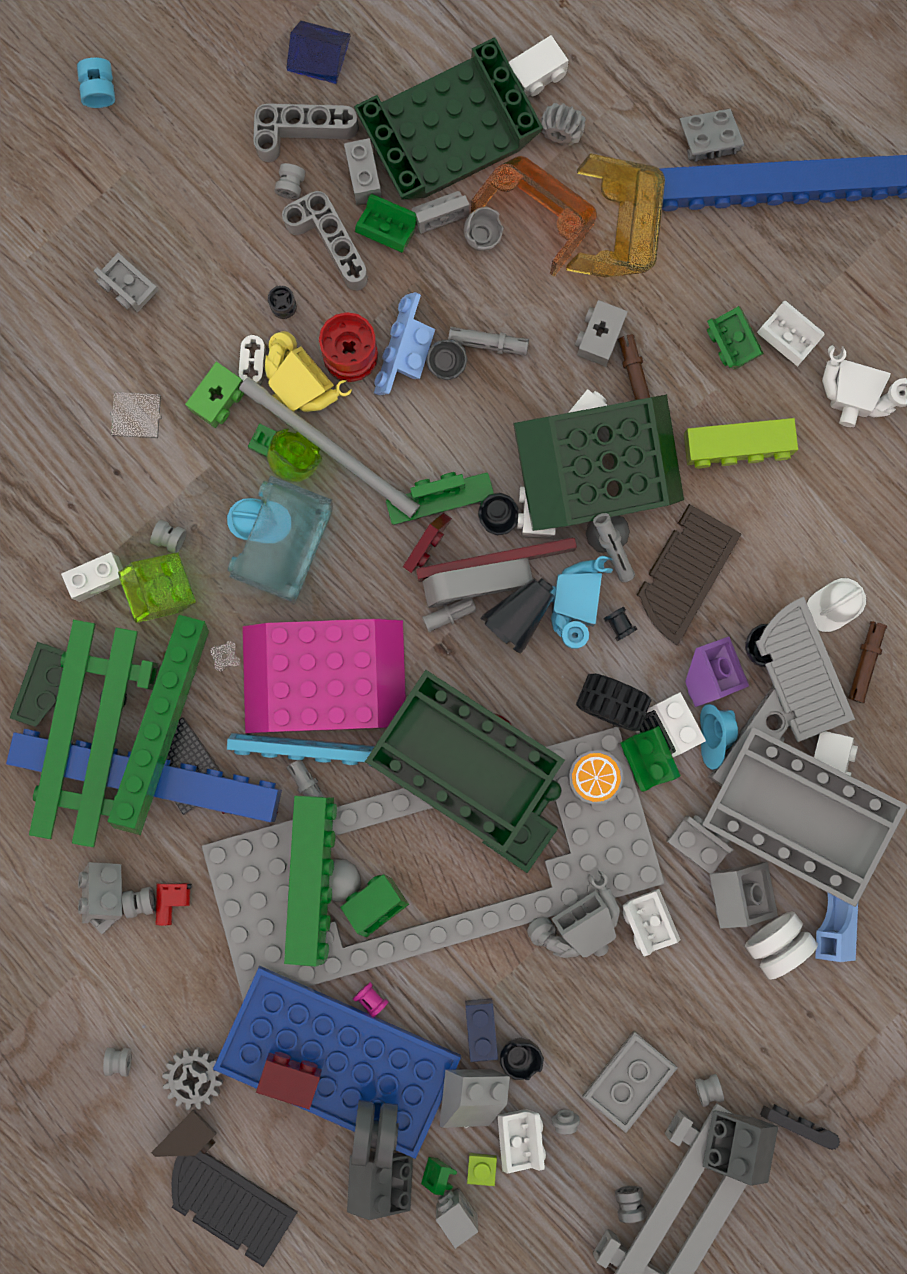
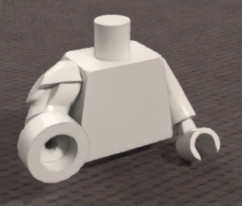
(858, 389)

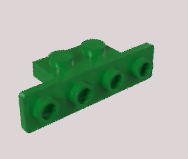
(443, 495)

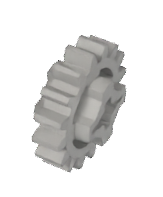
(181, 1082)

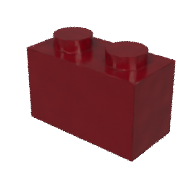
(289, 1080)

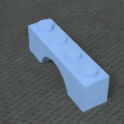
(838, 932)

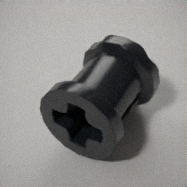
(620, 624)

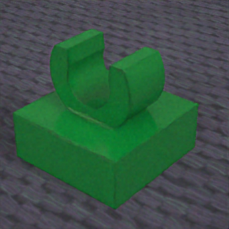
(261, 439)
(436, 1176)

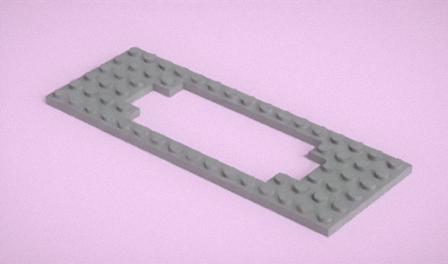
(254, 872)

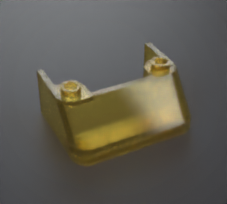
(640, 200)

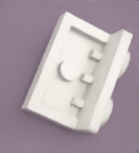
(791, 333)
(650, 922)
(521, 1141)

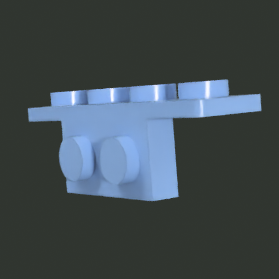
(406, 348)

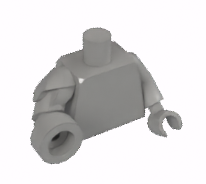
(584, 926)

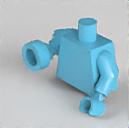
(577, 600)

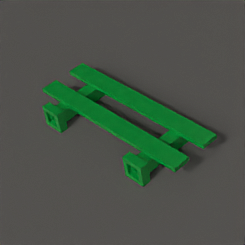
(118, 671)

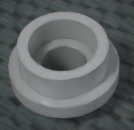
(565, 1122)

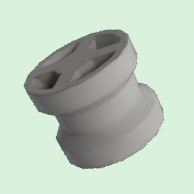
(117, 1062)
(709, 1090)

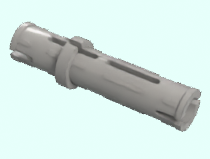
(483, 340)
(605, 527)

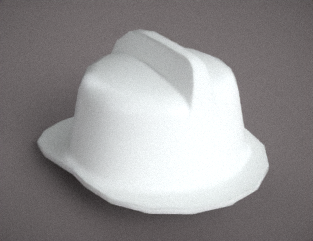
(837, 604)

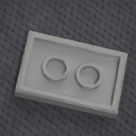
(629, 1081)

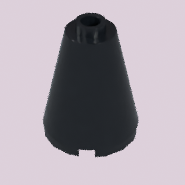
(520, 613)

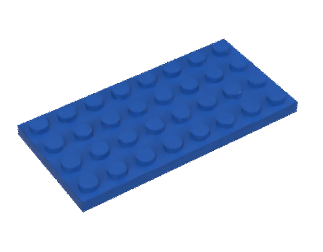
(356, 1053)

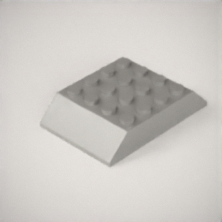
(805, 816)

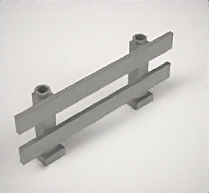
(668, 1206)

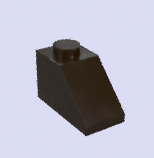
(187, 1138)

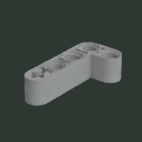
(305, 128)
(333, 242)
(476, 581)

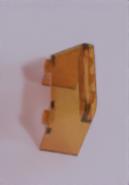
(574, 212)

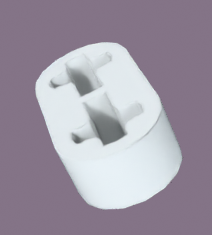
(258, 360)

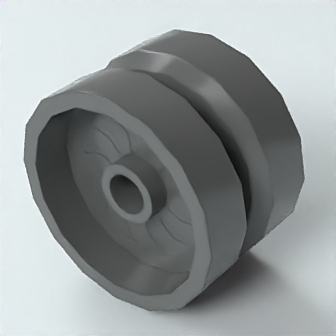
(375, 1134)

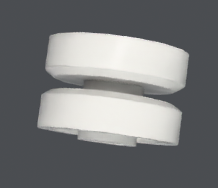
(781, 945)

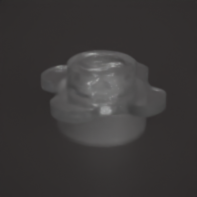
(229, 649)

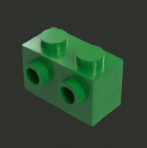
(374, 905)

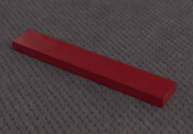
(530, 552)

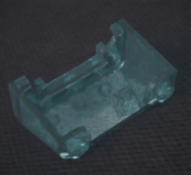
(282, 540)

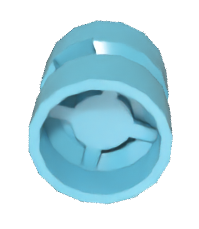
(96, 82)

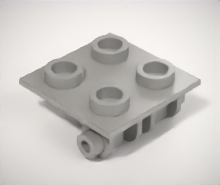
(711, 133)

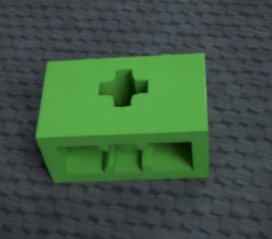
(217, 381)

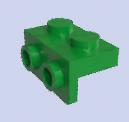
(387, 223)
(734, 338)

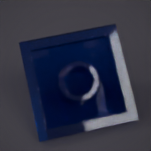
(317, 51)

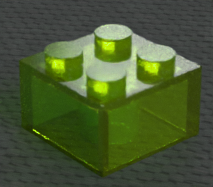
(156, 587)

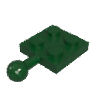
(534, 833)

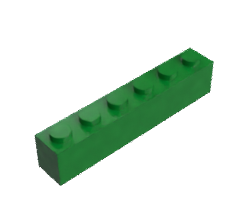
(309, 881)

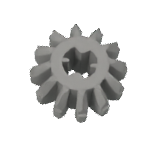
(563, 124)

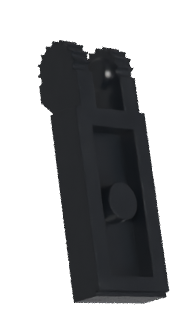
(801, 1127)

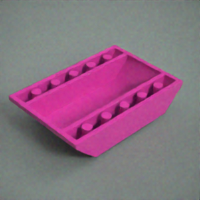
(323, 675)

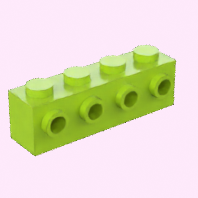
(740, 442)

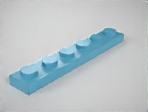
(298, 748)

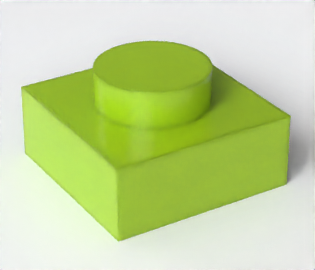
(481, 1169)

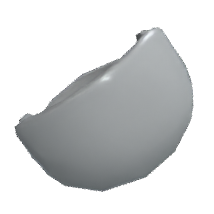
(483, 229)
(344, 880)

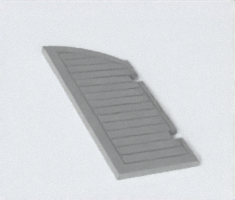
(803, 672)

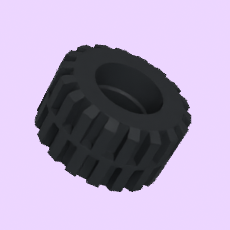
(613, 702)

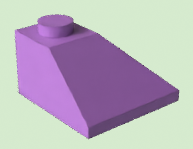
(714, 672)

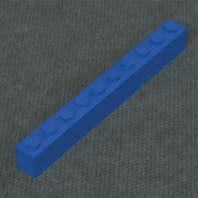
(785, 182)
(175, 783)

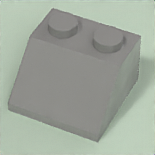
(743, 895)
(473, 1097)

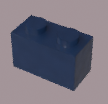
(481, 1030)

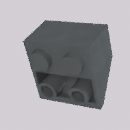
(740, 1147)
(380, 1191)

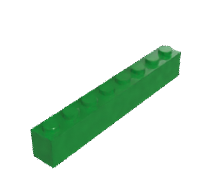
(158, 725)

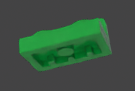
(650, 758)

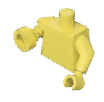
(298, 378)

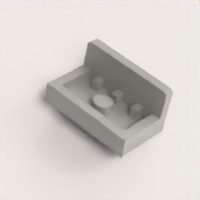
(127, 282)
(100, 892)

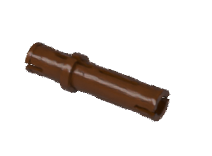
(632, 363)
(867, 661)

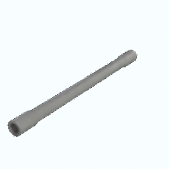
(262, 396)

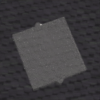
(136, 415)

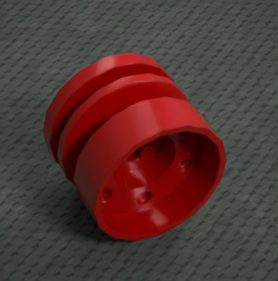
(348, 333)

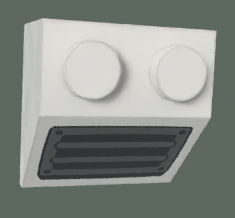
(675, 723)

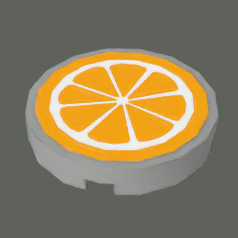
(596, 777)

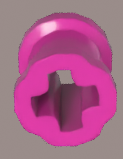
(370, 1000)

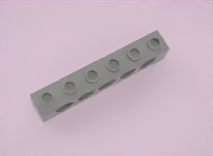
(769, 706)

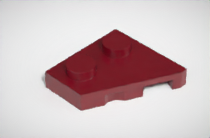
(430, 538)

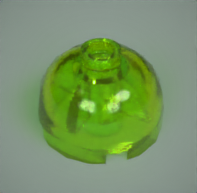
(292, 456)

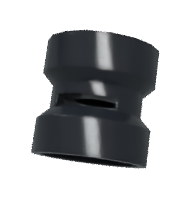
(280, 297)

